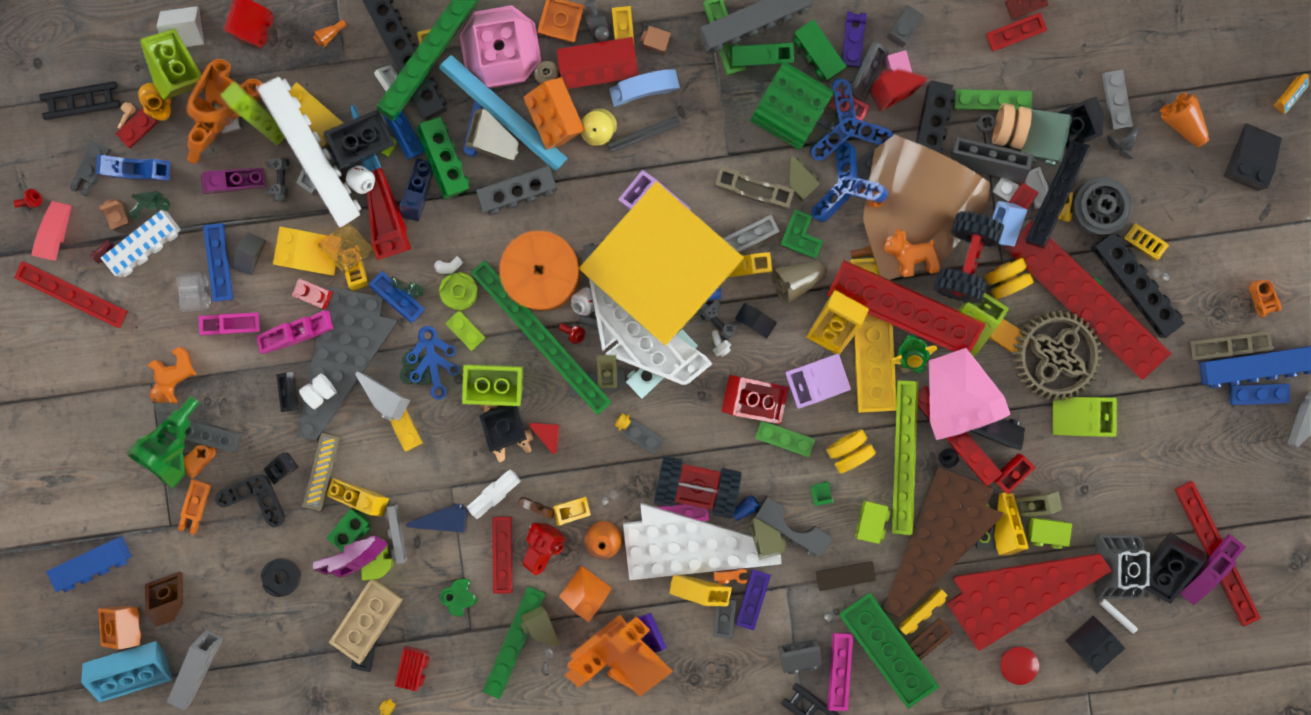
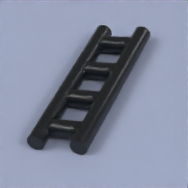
(89, 107)
(802, 692)

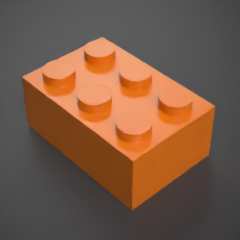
(553, 113)

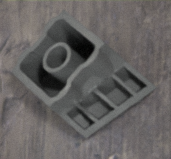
(1128, 564)

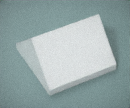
(186, 22)

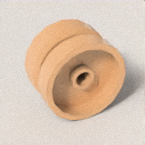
(1011, 126)

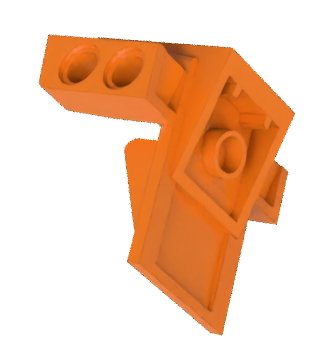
(624, 652)

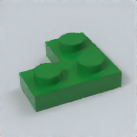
(796, 237)

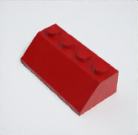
(597, 62)
(895, 87)

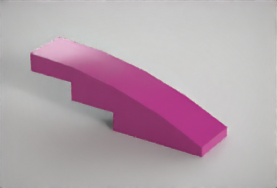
(295, 332)

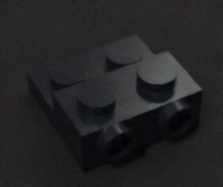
(503, 427)

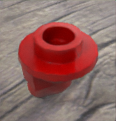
(31, 198)
(576, 333)

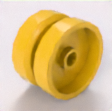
(1008, 278)
(851, 451)

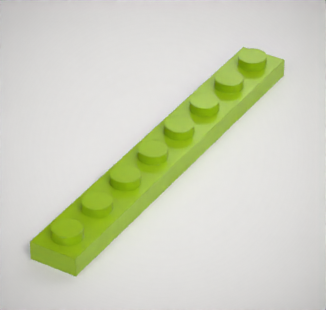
(905, 457)

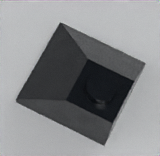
(1086, 121)

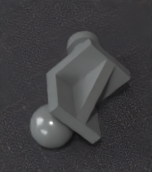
(596, 21)

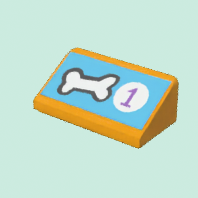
(1292, 93)

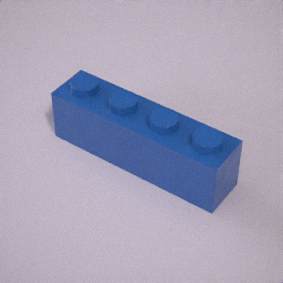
(88, 564)

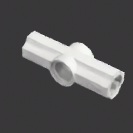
(493, 494)

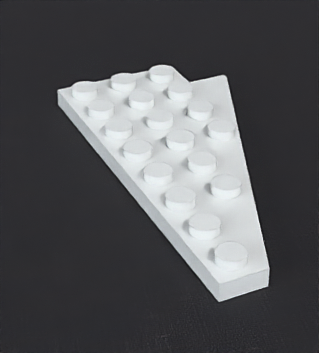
(681, 545)

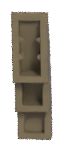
(1231, 345)

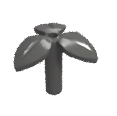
(1126, 143)

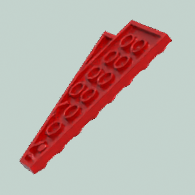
(1008, 597)

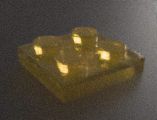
(345, 247)

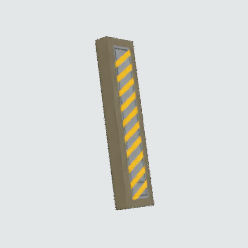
(321, 471)

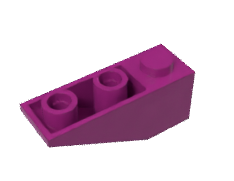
(232, 180)

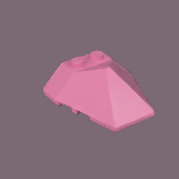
(962, 395)

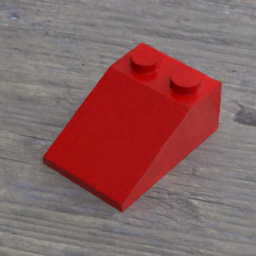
(249, 23)
(754, 399)

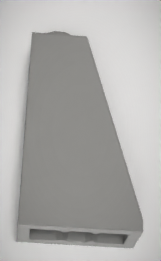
(194, 669)

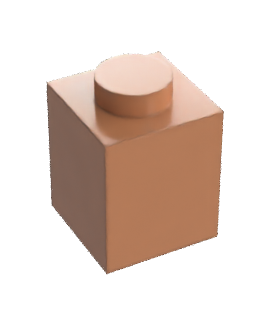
(656, 40)

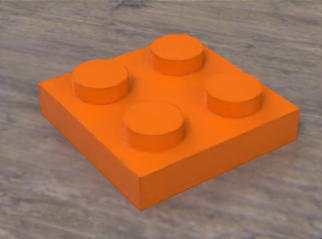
(561, 20)

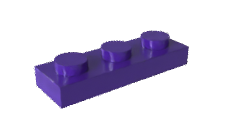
(753, 599)

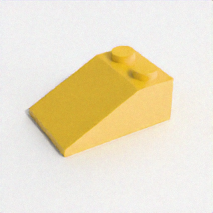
(318, 114)
(301, 251)
(837, 323)

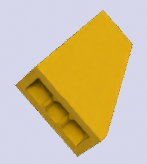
(700, 591)

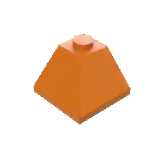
(585, 593)

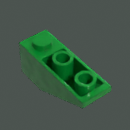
(762, 54)

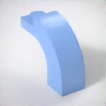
(644, 85)

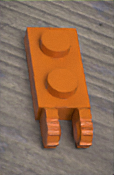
(194, 505)

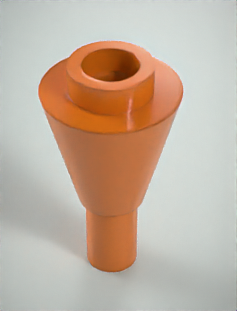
(325, 35)

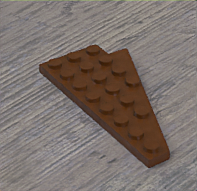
(947, 527)

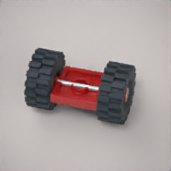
(980, 232)
(698, 487)

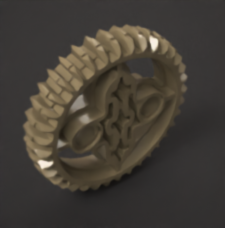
(1065, 353)

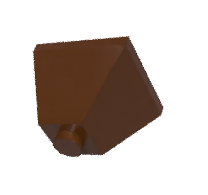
(164, 599)

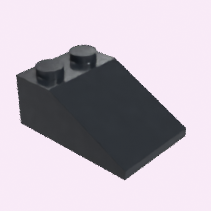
(358, 140)
(1254, 158)
(1173, 567)

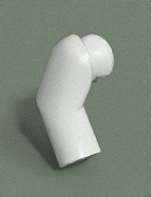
(448, 268)

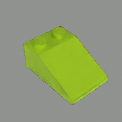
(170, 64)

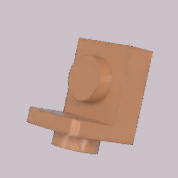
(115, 213)

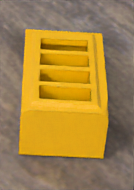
(1142, 247)
(358, 284)

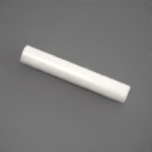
(1117, 615)

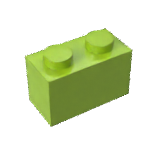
(872, 522)
(1049, 532)

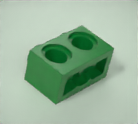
(346, 527)

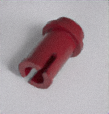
(102, 250)

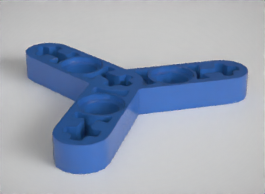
(844, 117)
(852, 180)

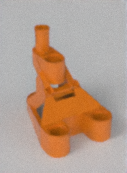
(208, 118)

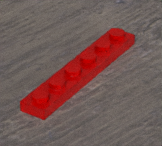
(70, 294)
(964, 446)

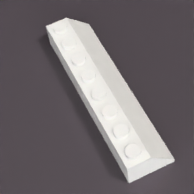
(308, 150)

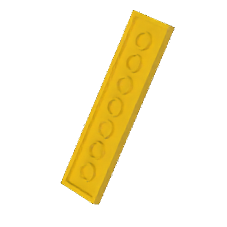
(873, 358)

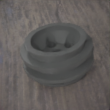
(1118, 200)

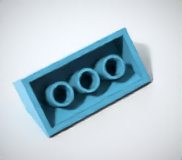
(126, 672)

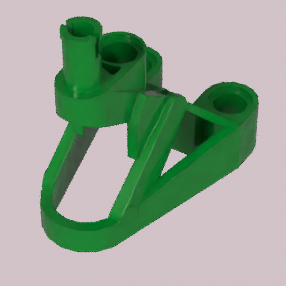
(157, 456)

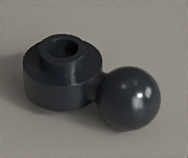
(949, 458)

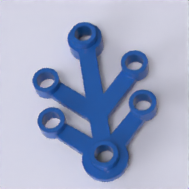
(432, 359)

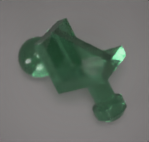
(149, 201)

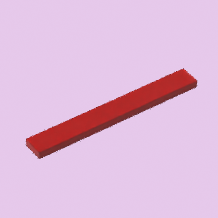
(1210, 540)

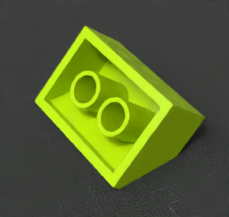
(492, 384)

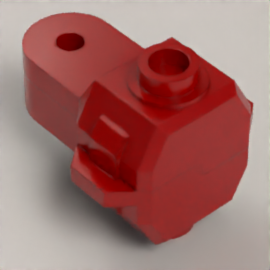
(543, 542)

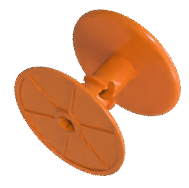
(521, 275)

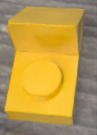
(571, 510)

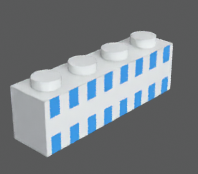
(141, 244)

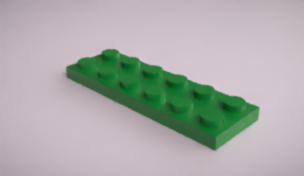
(889, 650)

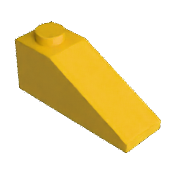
(1008, 529)

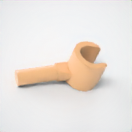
(129, 110)

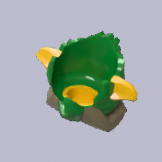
(913, 355)

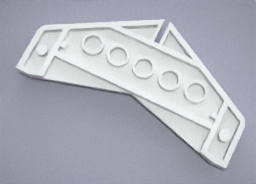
(639, 347)

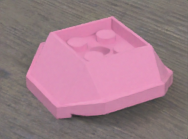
(511, 64)

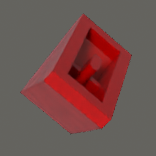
(548, 434)

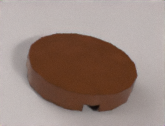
(536, 507)

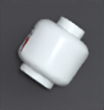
(360, 179)
(582, 302)

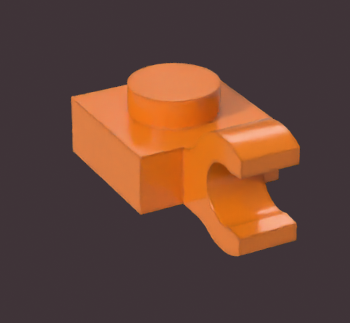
(726, 575)

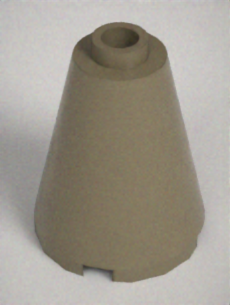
(797, 279)

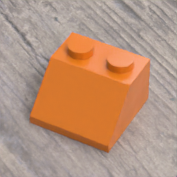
(119, 627)

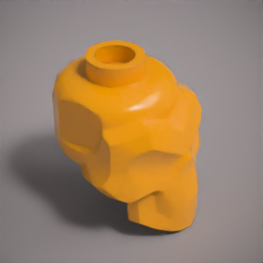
(153, 103)

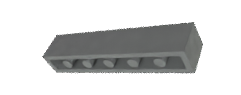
(748, 22)

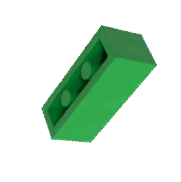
(818, 51)

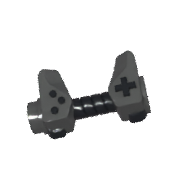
(278, 189)
(709, 312)

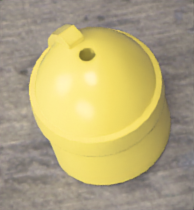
(603, 122)

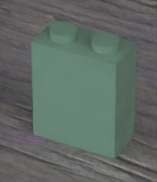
(1047, 136)

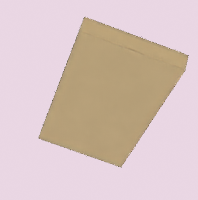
(365, 621)

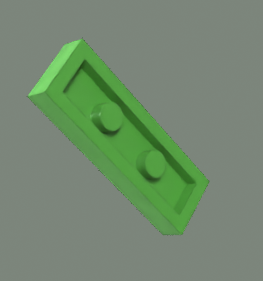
(784, 438)

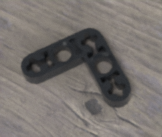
(259, 494)

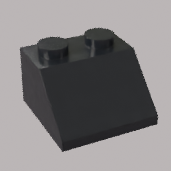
(1095, 644)

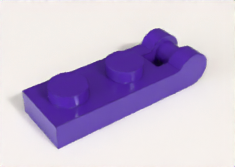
(853, 40)

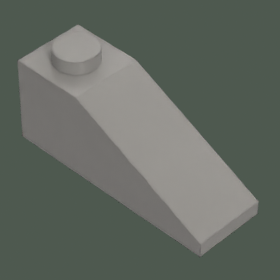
(383, 398)
(1302, 425)

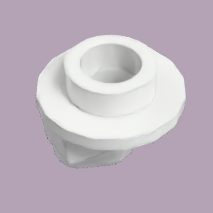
(721, 348)

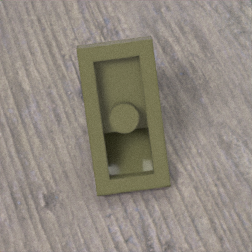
(607, 371)

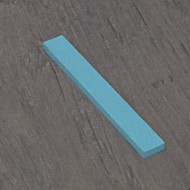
(501, 111)

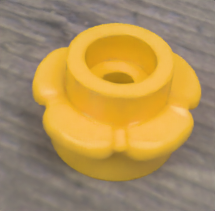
(622, 422)
(387, 707)

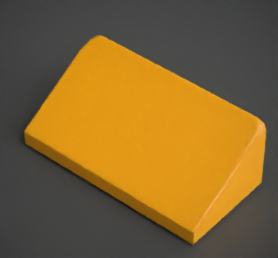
(1006, 334)

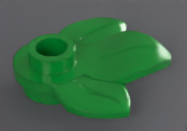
(460, 597)

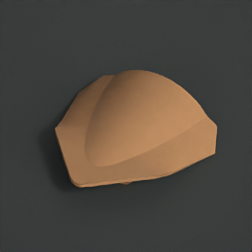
(921, 199)

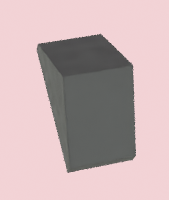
(248, 253)

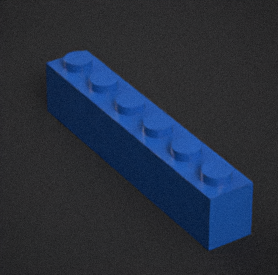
(1255, 366)

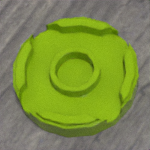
(458, 291)

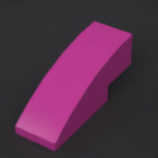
(228, 323)

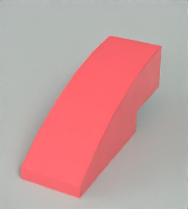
(52, 231)

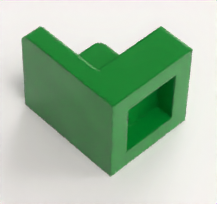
(820, 494)

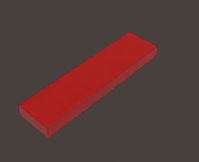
(502, 554)

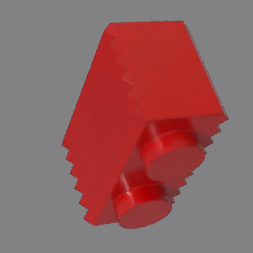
(1013, 473)
(411, 668)

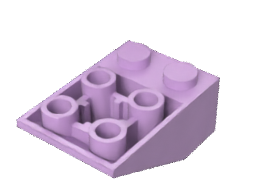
(638, 188)
(817, 381)

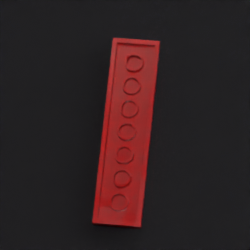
(907, 308)

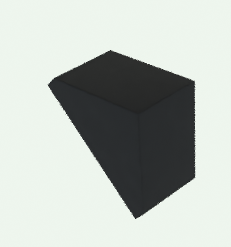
(756, 320)

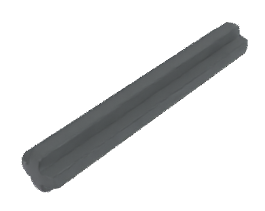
(644, 134)

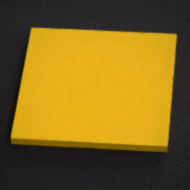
(661, 263)

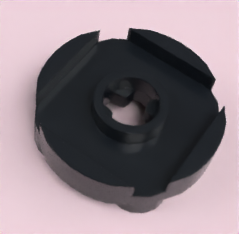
(291, 575)

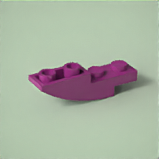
(354, 557)
(1213, 570)

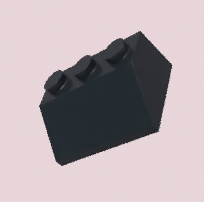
(1003, 432)

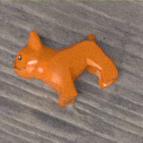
(911, 254)
(168, 377)

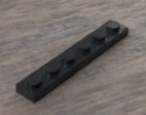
(1057, 194)

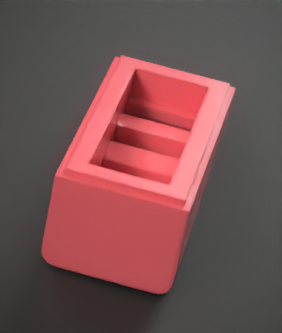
(864, 107)

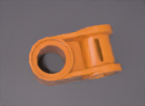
(1267, 300)
(195, 460)

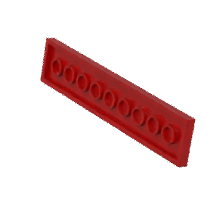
(1089, 300)

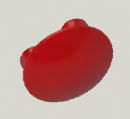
(1019, 665)

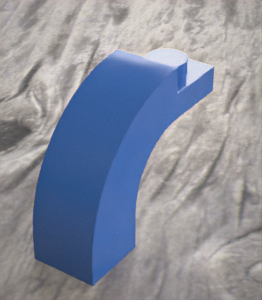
(133, 168)

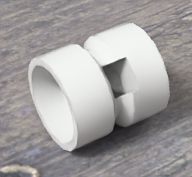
(319, 389)

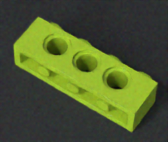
(253, 112)

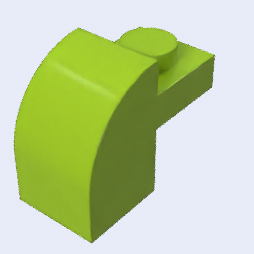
(379, 566)

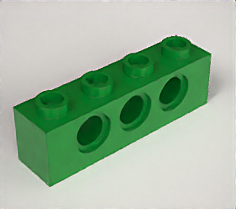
(448, 187)

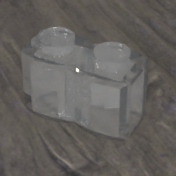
(193, 292)

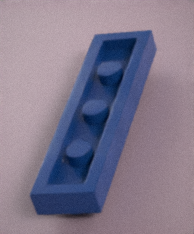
(218, 262)

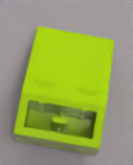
(988, 311)
(1085, 416)

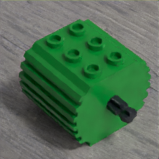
(793, 106)

